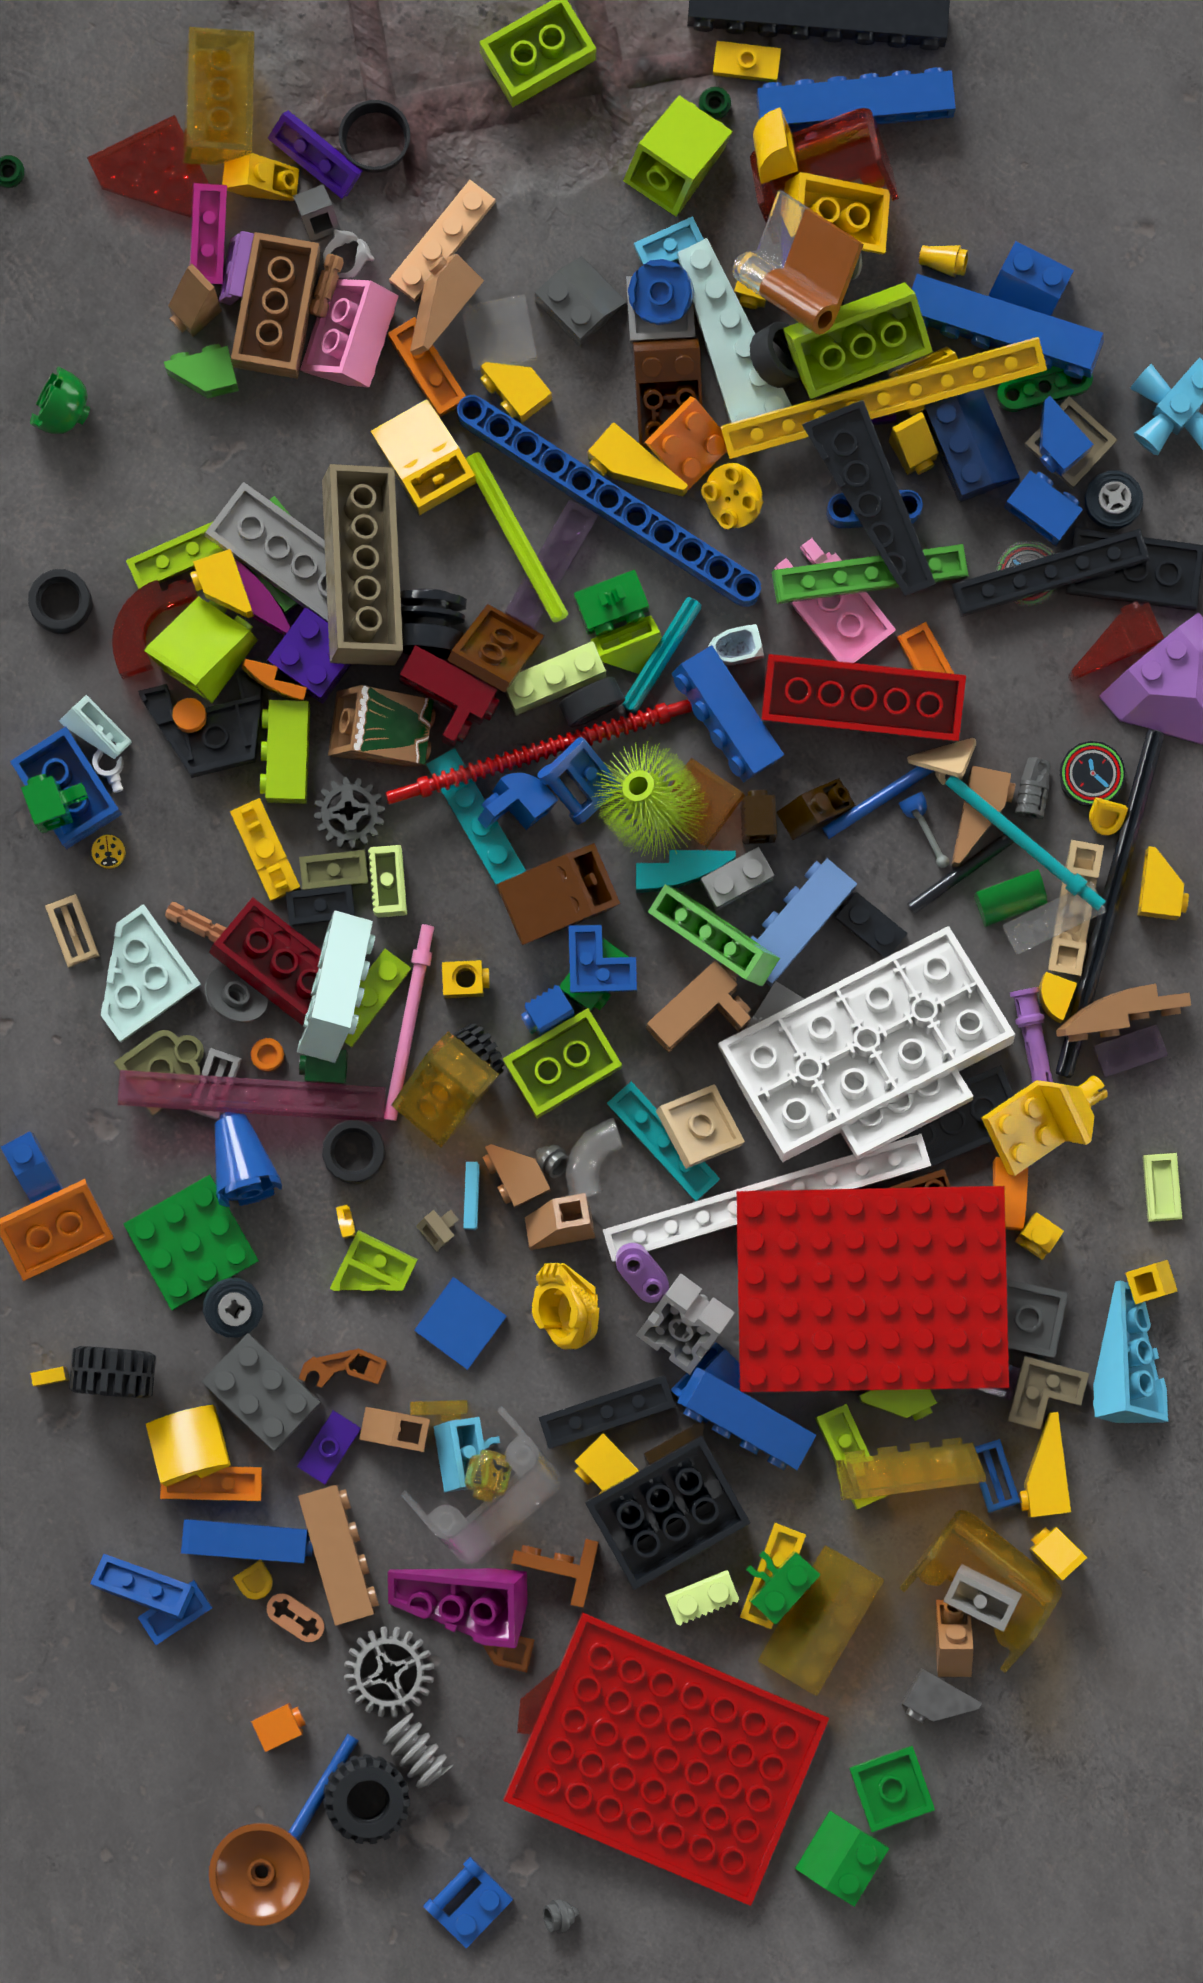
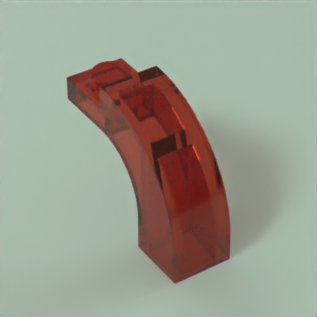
(136, 617)

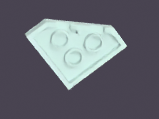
(143, 975)

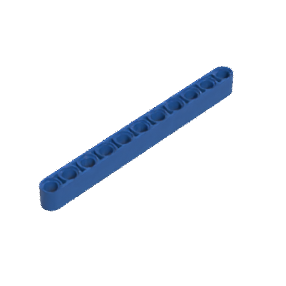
(598, 488)

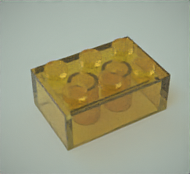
(444, 1089)

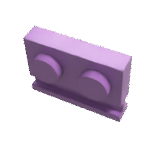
(236, 268)

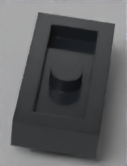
(319, 904)
(871, 925)

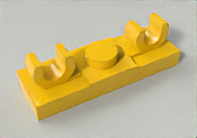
(265, 849)

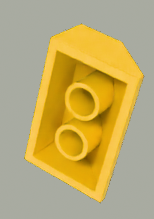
(848, 205)

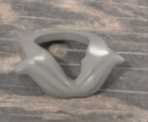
(362, 256)

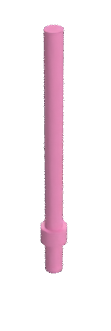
(421, 959)

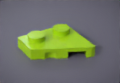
(373, 1266)

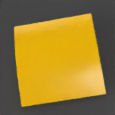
(188, 1444)

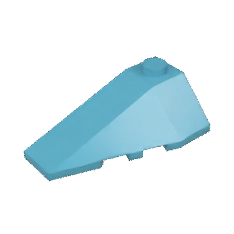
(1126, 1372)

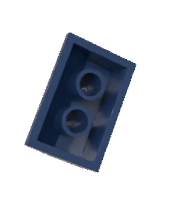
(970, 444)

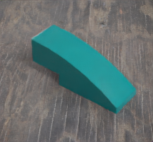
(683, 869)

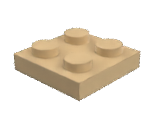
(700, 1126)

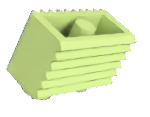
(387, 881)
(702, 1597)

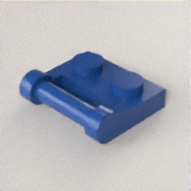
(581, 765)
(476, 1911)

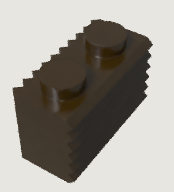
(758, 818)

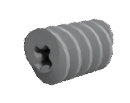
(416, 1752)

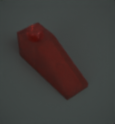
(1126, 636)

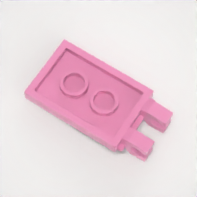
(843, 623)

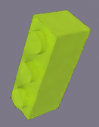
(286, 751)

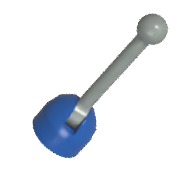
(915, 808)

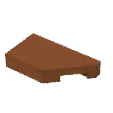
(512, 1658)

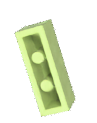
(555, 678)

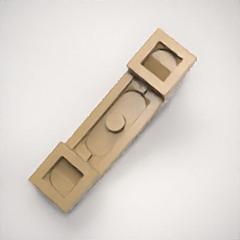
(1070, 946)

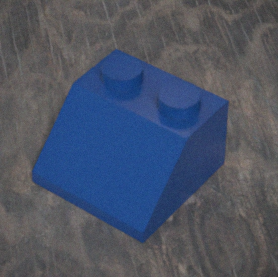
(1031, 280)

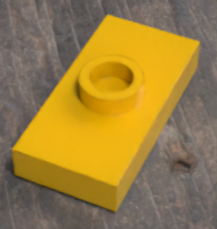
(746, 61)

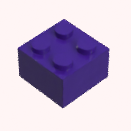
(305, 657)

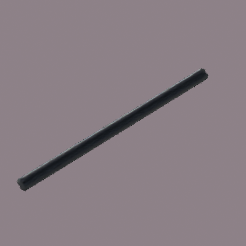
(1113, 892)

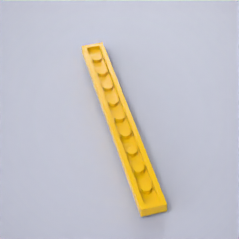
(889, 395)

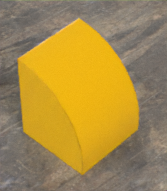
(1055, 995)
(1151, 1281)

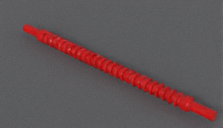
(661, 713)

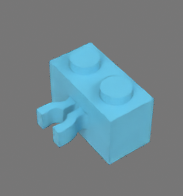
(455, 1445)

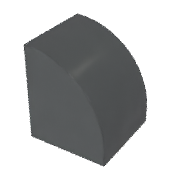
(316, 212)

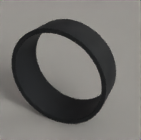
(367, 107)

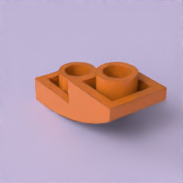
(1015, 1194)

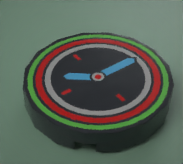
(1091, 772)

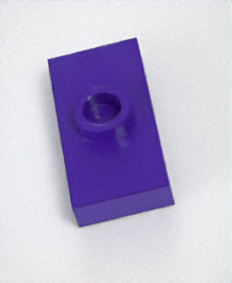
(329, 1447)

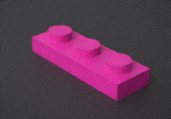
(208, 230)

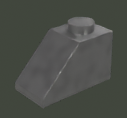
(936, 1699)

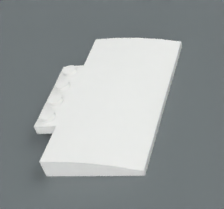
(870, 1051)

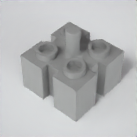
(685, 1323)

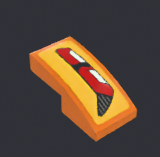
(265, 676)

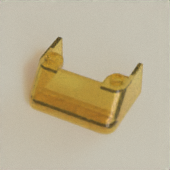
(979, 1547)

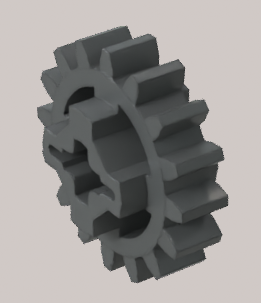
(334, 815)

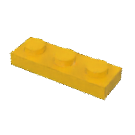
(779, 1547)

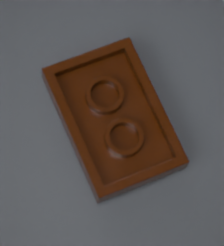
(495, 648)

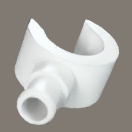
(113, 775)

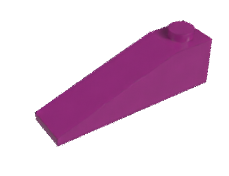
(474, 1601)

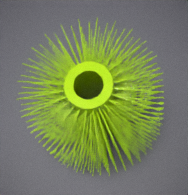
(650, 800)

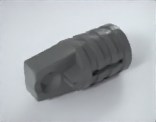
(1033, 789)

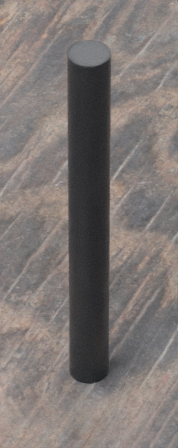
(959, 873)

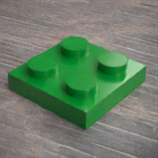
(891, 1788)

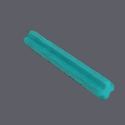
(661, 655)

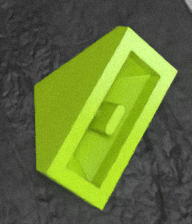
(629, 645)

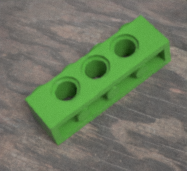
(713, 935)

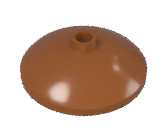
(245, 1893)

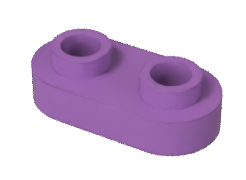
(643, 1274)

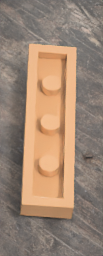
(442, 238)

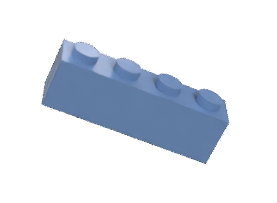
(804, 914)

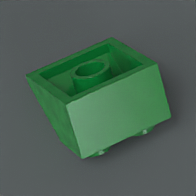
(842, 1858)

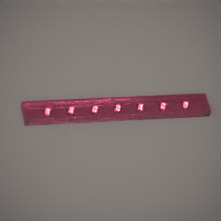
(251, 1096)

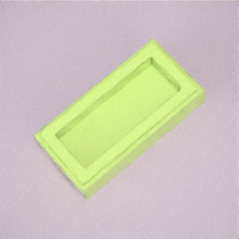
(1162, 1187)

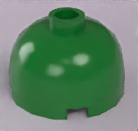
(61, 403)

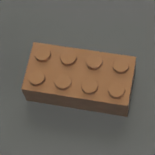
(276, 305)

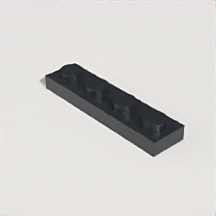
(607, 1412)

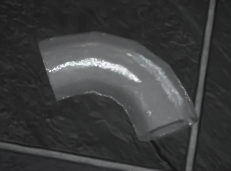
(587, 1156)

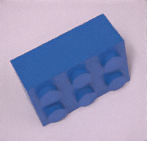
(65, 761)

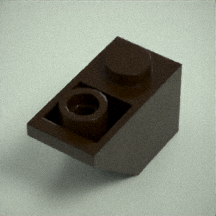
(815, 808)

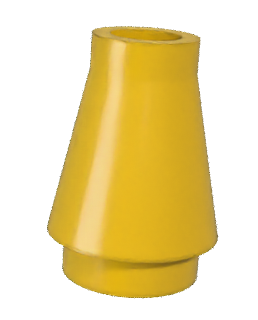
(946, 259)

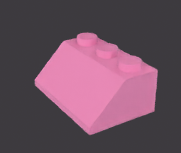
(352, 334)

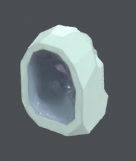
(739, 645)

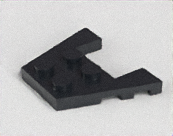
(228, 735)

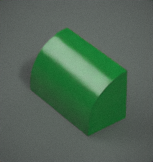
(1011, 898)

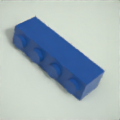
(727, 714)
(745, 1418)

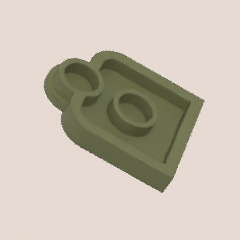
(164, 1054)

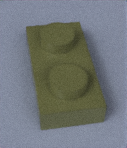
(333, 869)

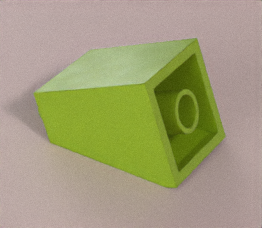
(676, 155)
(203, 647)

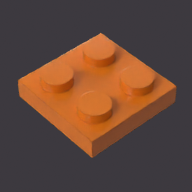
(688, 442)

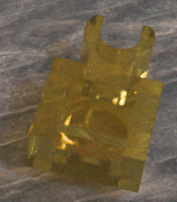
(447, 1409)

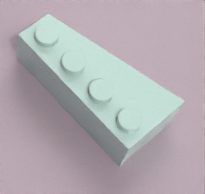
(337, 986)

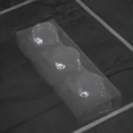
(1049, 921)

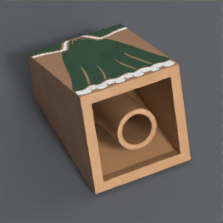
(381, 726)

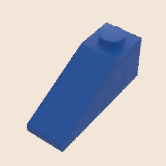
(31, 1167)

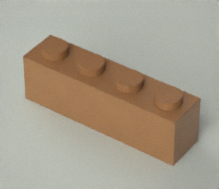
(337, 1554)

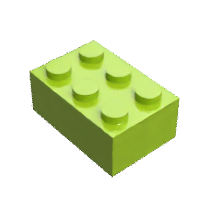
(537, 51)
(562, 1063)

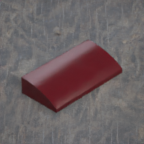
(270, 958)

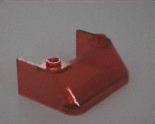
(836, 149)

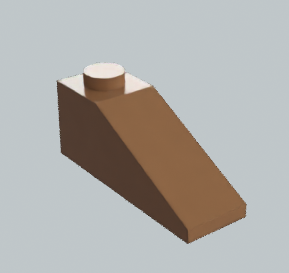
(442, 299)
(193, 302)
(996, 790)

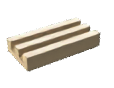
(82, 957)

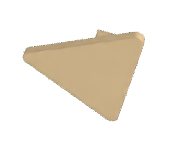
(948, 759)

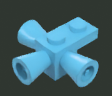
(1175, 406)

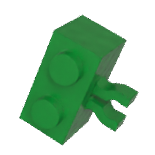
(611, 603)
(49, 803)
(784, 1585)

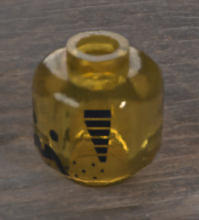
(488, 1475)

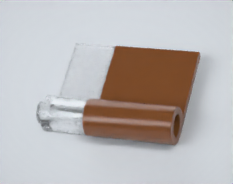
(800, 264)

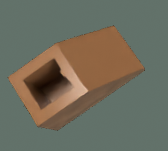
(519, 1174)
(560, 1222)
(395, 1429)
(953, 1641)

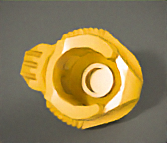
(565, 1306)

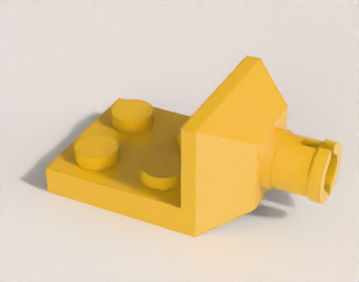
(1041, 1120)

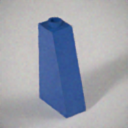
(246, 1541)

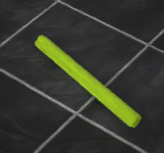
(517, 538)

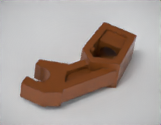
(329, 1364)

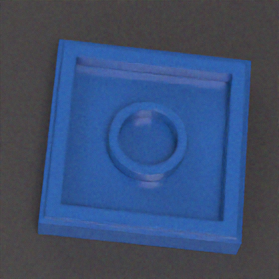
(460, 1323)

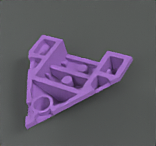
(1165, 686)

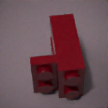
(452, 688)

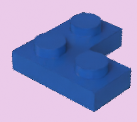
(590, 970)

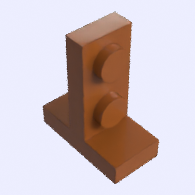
(562, 1565)

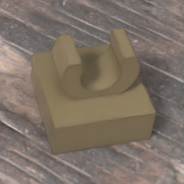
(437, 1229)

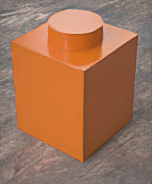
(279, 1726)

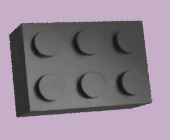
(261, 1392)

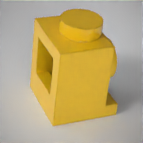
(1039, 1236)

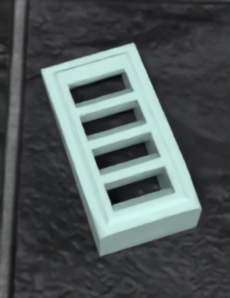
(95, 727)

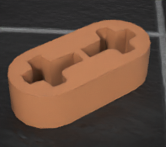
(301, 1611)

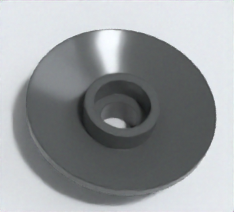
(223, 985)

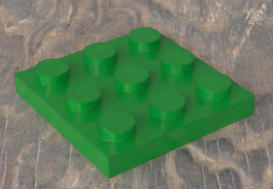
(190, 1242)

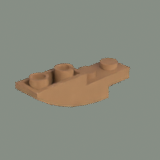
(1112, 1012)

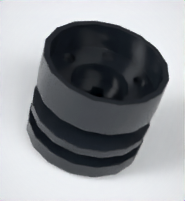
(430, 617)

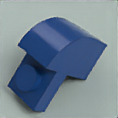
(522, 796)

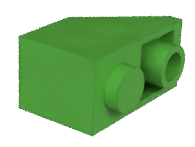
(205, 372)

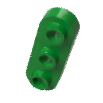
(1029, 392)

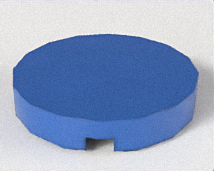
(661, 292)

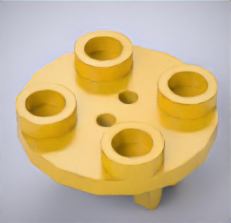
(742, 507)

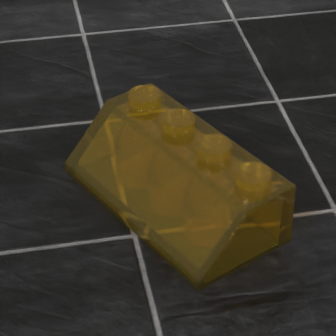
(218, 95)
(908, 1470)
(821, 1621)

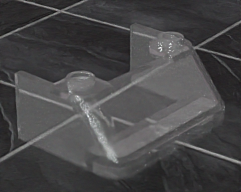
(492, 1521)

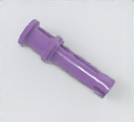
(1030, 1022)

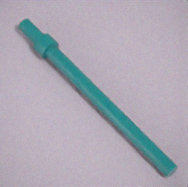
(1075, 883)

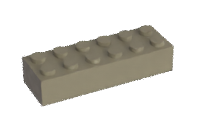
(362, 565)

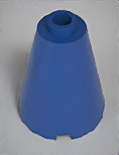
(242, 1163)

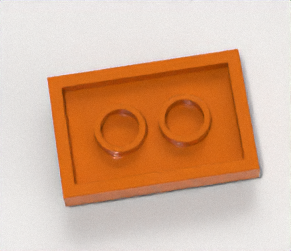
(54, 1230)

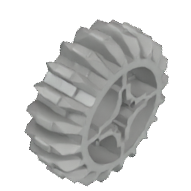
(414, 1659)

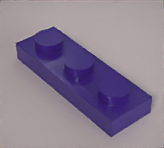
(314, 154)

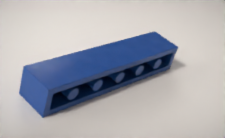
(890, 98)
(1000, 323)

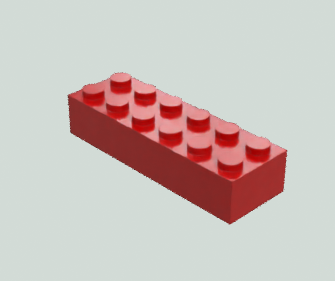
(863, 697)

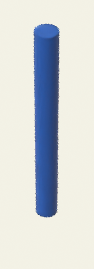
(875, 801)
(318, 1795)

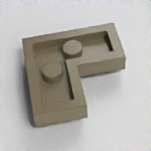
(1041, 1381)

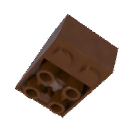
(664, 379)
(558, 894)

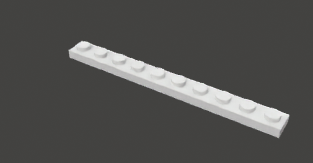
(721, 1210)

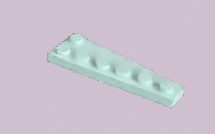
(727, 337)

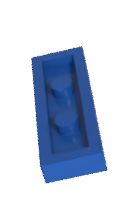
(142, 1586)

